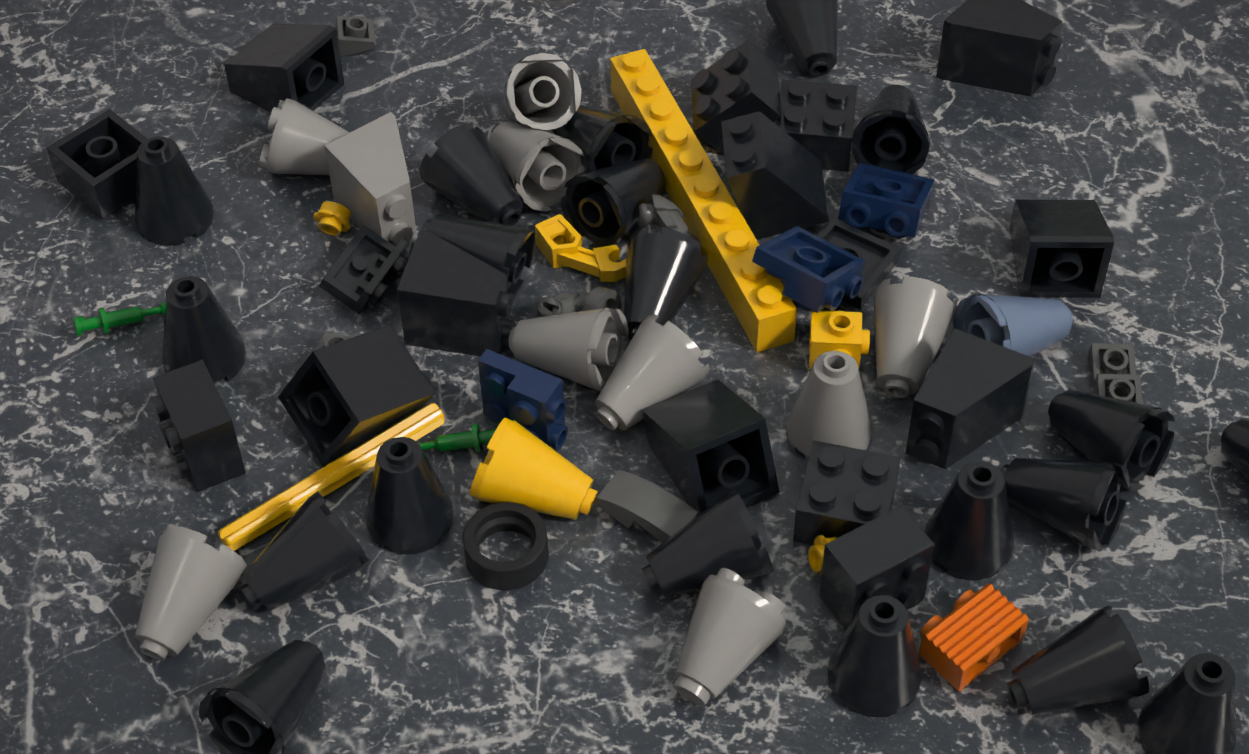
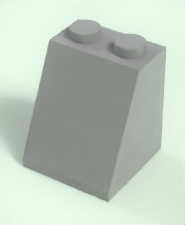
(373, 179)

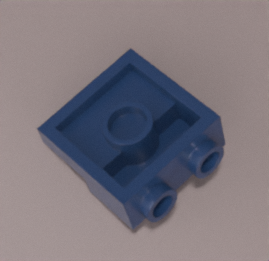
(885, 200)
(814, 269)
(523, 395)

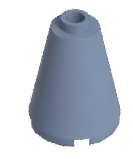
(1014, 321)

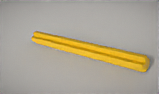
(326, 479)

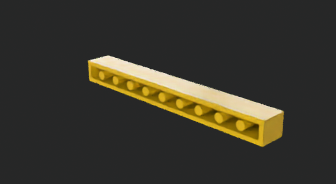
(705, 202)

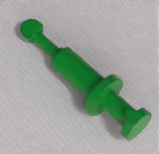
(114, 318)
(460, 440)

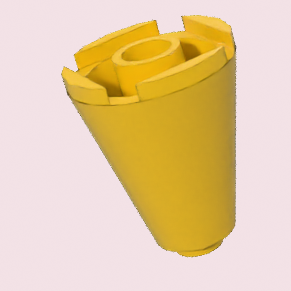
(531, 474)

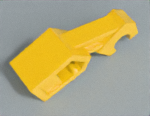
(564, 248)

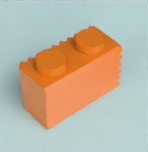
(972, 635)

